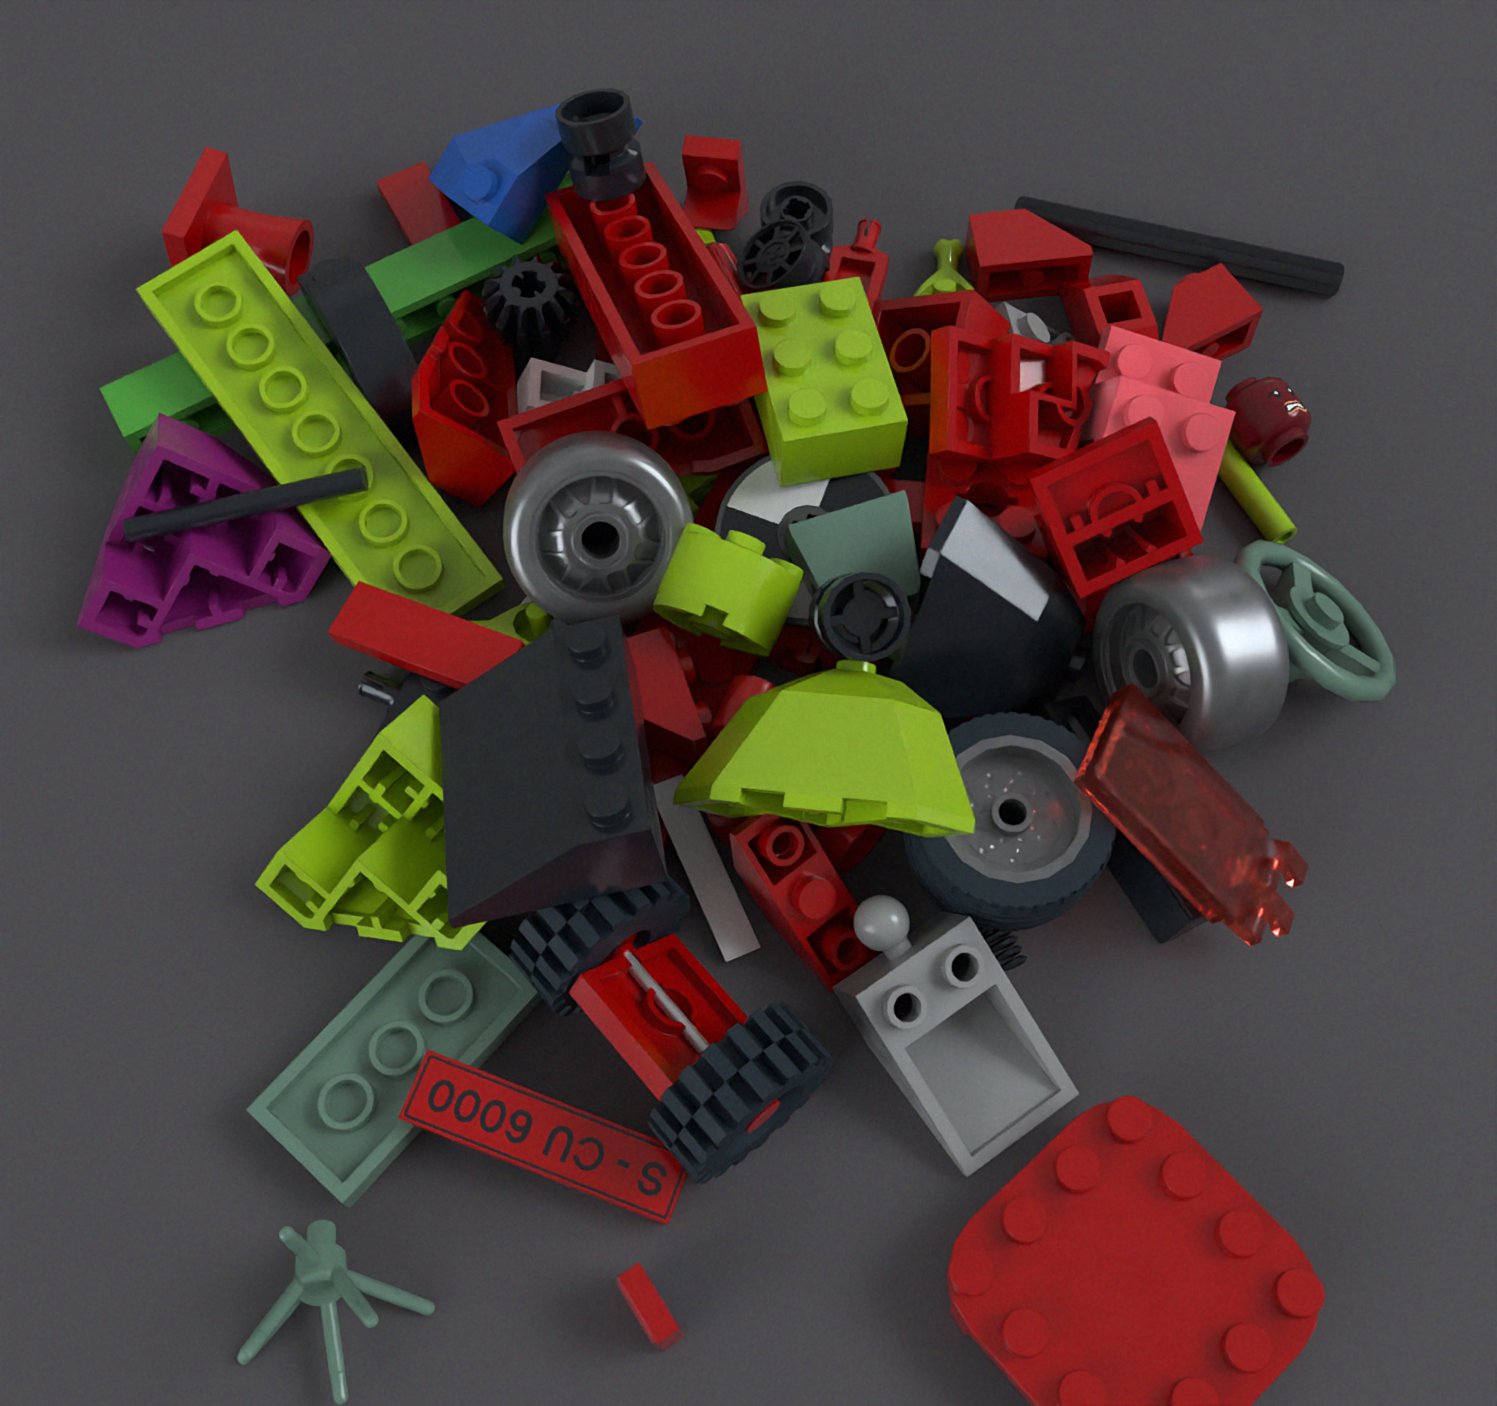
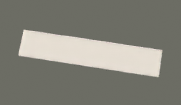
(706, 873)

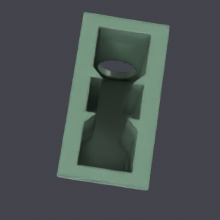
(858, 539)

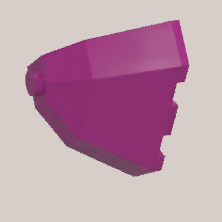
(198, 573)

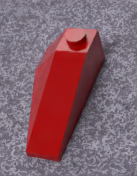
(458, 399)
(694, 447)

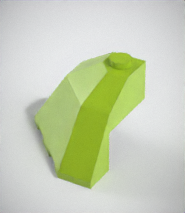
(835, 755)
(377, 845)

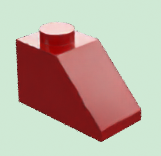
(1021, 256)
(1211, 314)

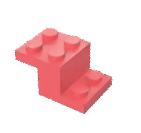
(1174, 389)

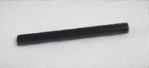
(245, 504)

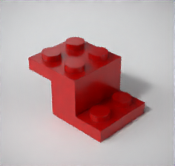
(1112, 512)

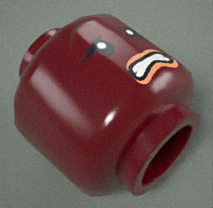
(1268, 421)

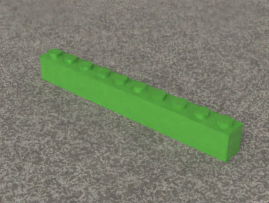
(415, 284)

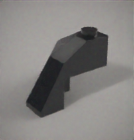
(988, 624)

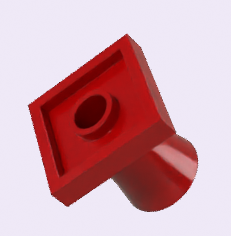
(211, 211)

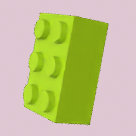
(828, 383)

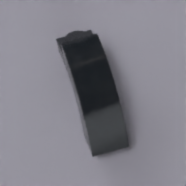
(365, 338)

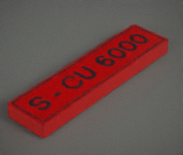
(544, 1137)

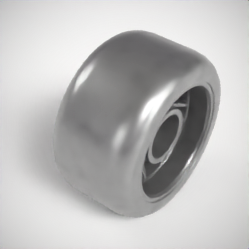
(586, 482)
(1198, 647)

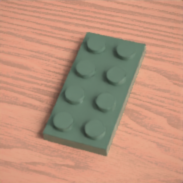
(346, 1089)

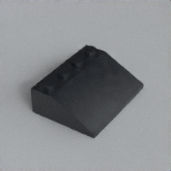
(549, 778)

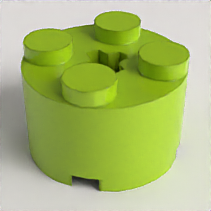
(728, 590)

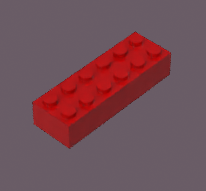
(658, 302)

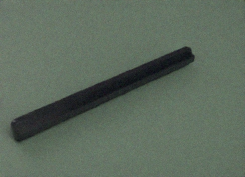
(1190, 247)

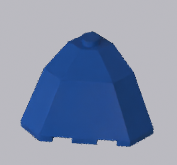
(506, 170)

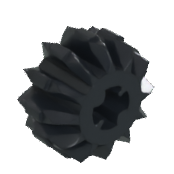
(531, 302)

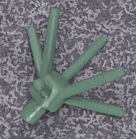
(321, 1280)

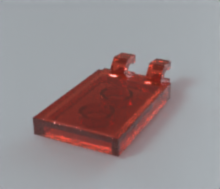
(1188, 819)

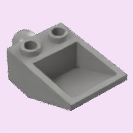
(964, 1041)

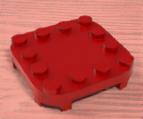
(1131, 1272)

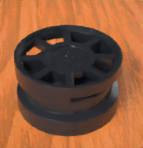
(781, 259)

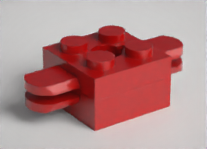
(978, 483)

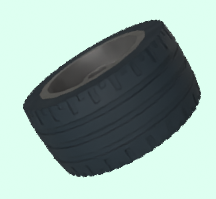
(1026, 870)

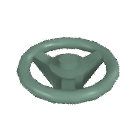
(1316, 627)

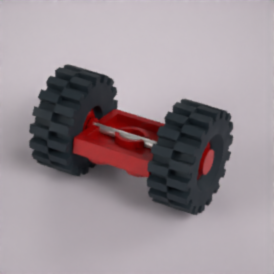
(715, 1070)

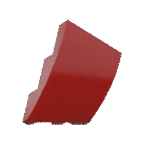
(1008, 396)

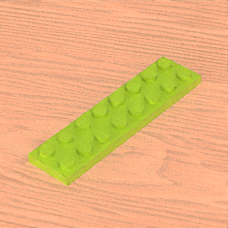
(312, 422)

